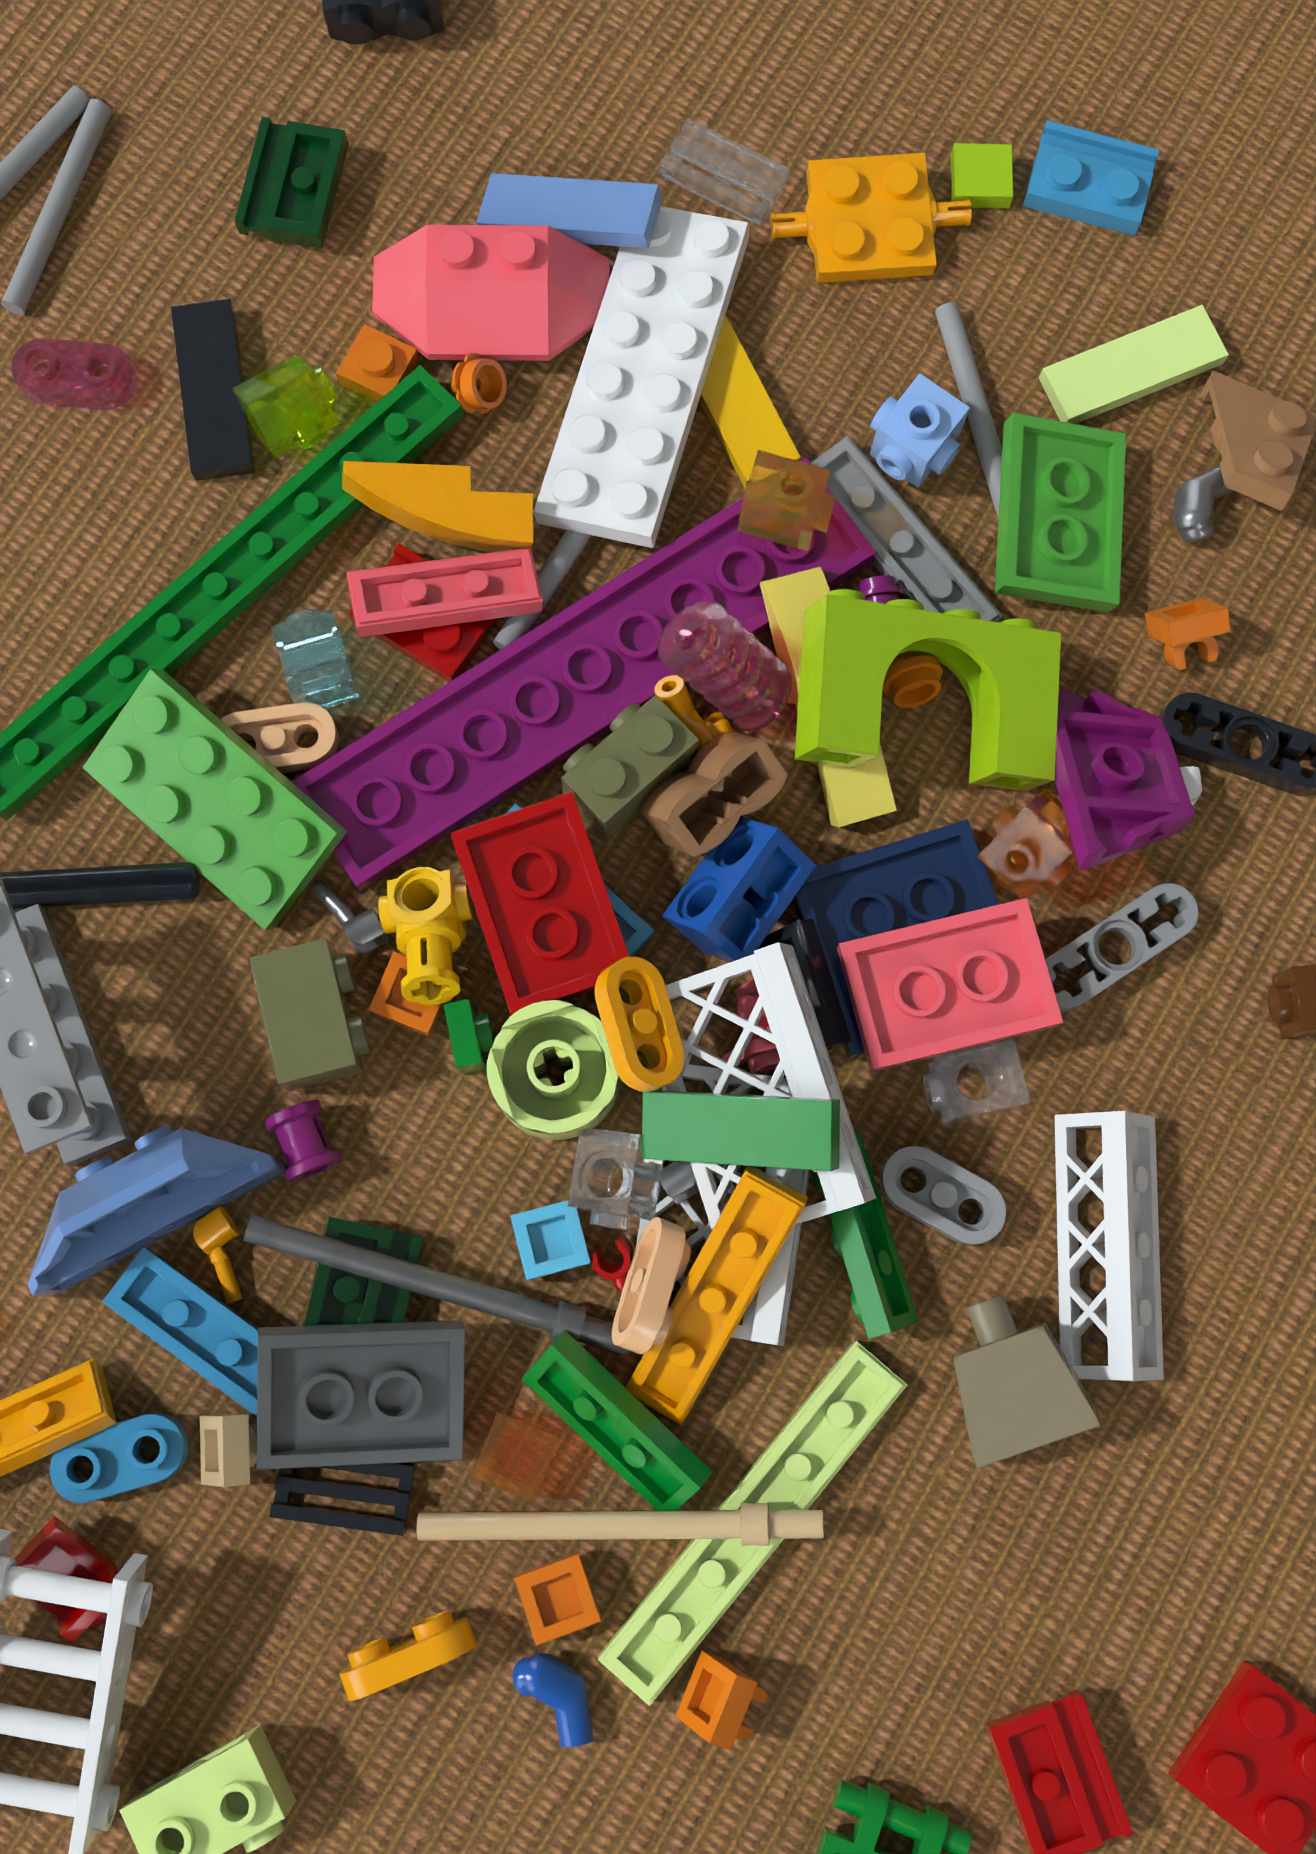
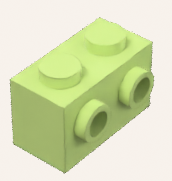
(214, 1802)

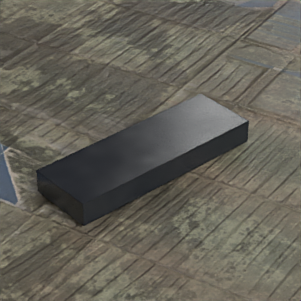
(208, 371)

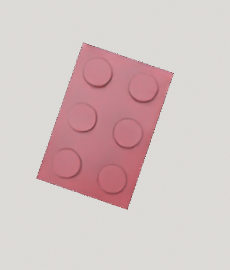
(949, 985)

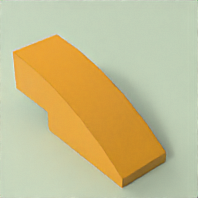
(441, 504)

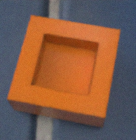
(376, 363)
(392, 1006)
(557, 1598)

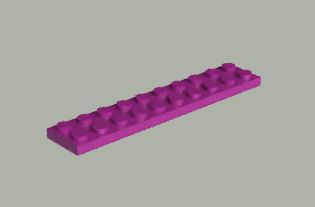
(550, 691)

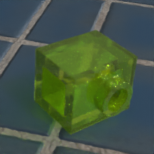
(288, 405)

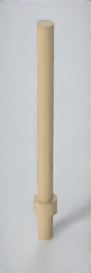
(751, 1524)

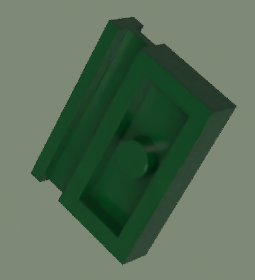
(292, 182)
(348, 1298)

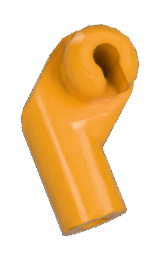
(676, 697)

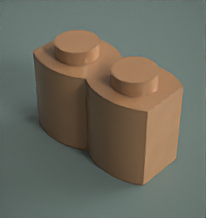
(723, 781)

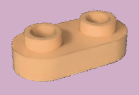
(278, 731)
(643, 1307)

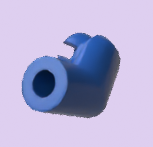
(559, 1688)

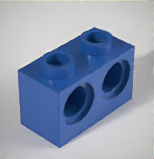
(739, 891)

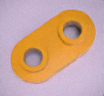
(641, 1026)
(380, 1666)

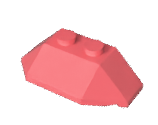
(489, 291)

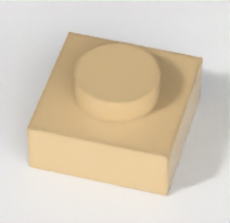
(226, 1449)

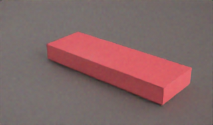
(444, 592)

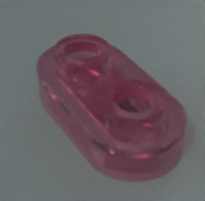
(70, 377)

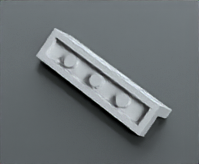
(1130, 1249)

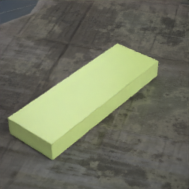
(1133, 366)

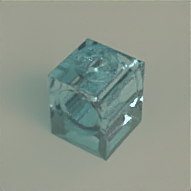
(315, 659)

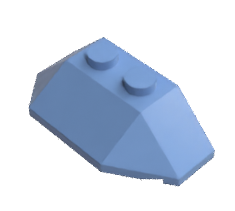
(140, 1201)

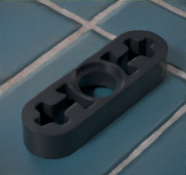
(1209, 712)

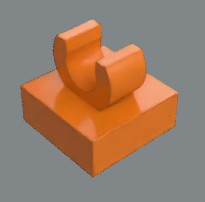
(1188, 623)
(718, 1701)

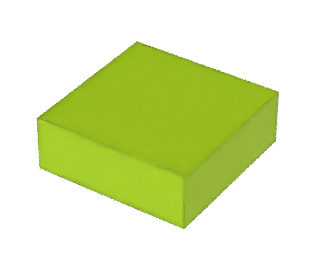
(982, 174)

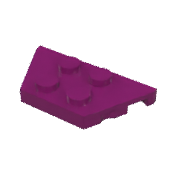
(1116, 777)

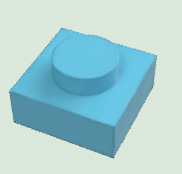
(550, 1240)

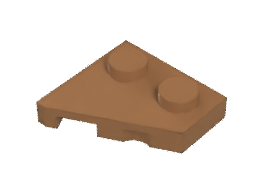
(1258, 439)

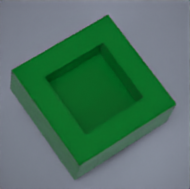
(469, 1035)

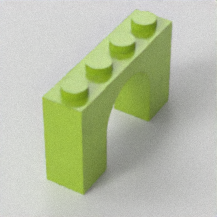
(1003, 667)

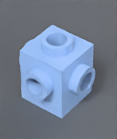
(918, 432)

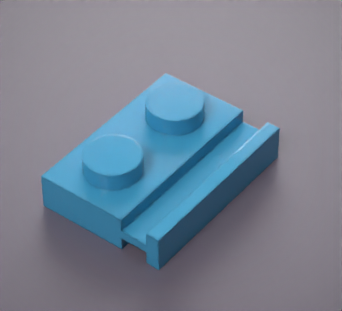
(1091, 178)

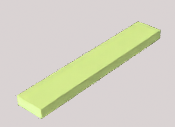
(785, 1476)

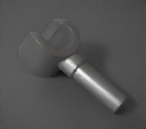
(363, 930)
(678, 1180)

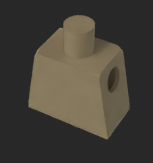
(1017, 1387)

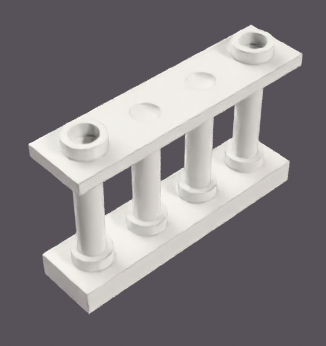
(127, 1605)

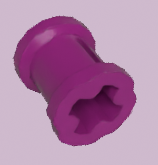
(303, 1140)

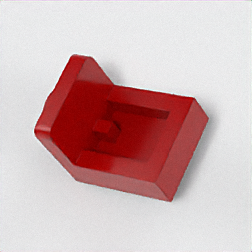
(67, 1553)

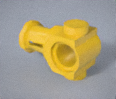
(429, 934)

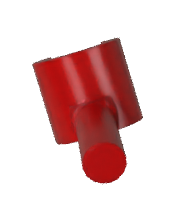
(614, 1272)

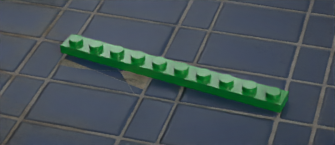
(215, 588)

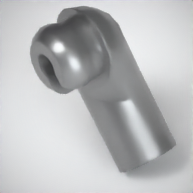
(1195, 504)

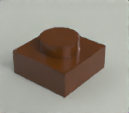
(1294, 1001)

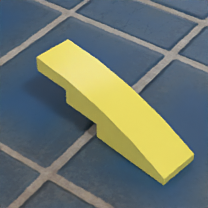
(848, 791)

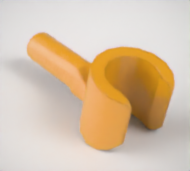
(211, 1235)

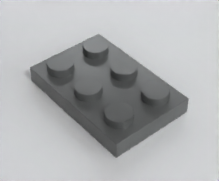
(360, 1394)

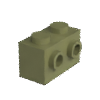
(628, 765)
(309, 1014)

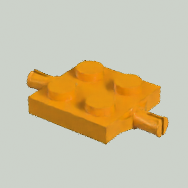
(870, 218)

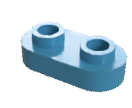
(118, 1458)

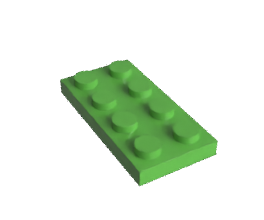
(214, 799)

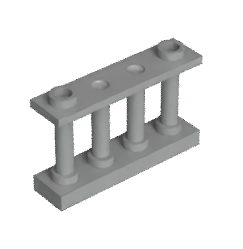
(47, 1049)

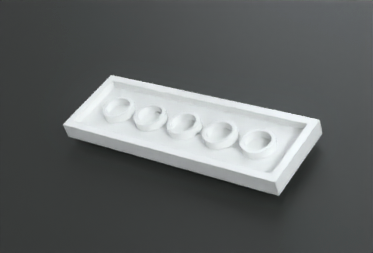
(642, 379)

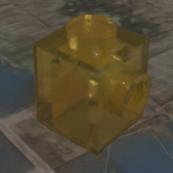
(786, 501)

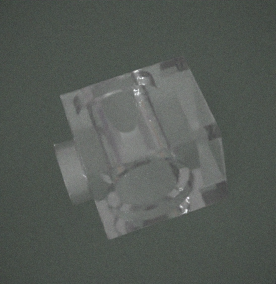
(1000, 1068)
(595, 1161)

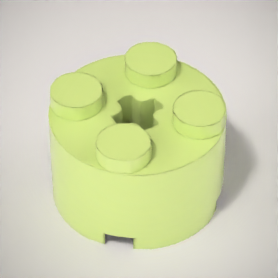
(520, 1055)

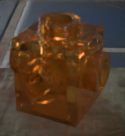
(1029, 846)

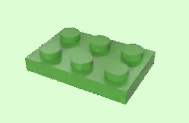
(1060, 513)

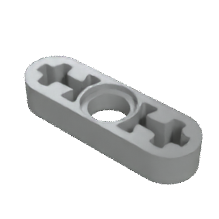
(1141, 910)

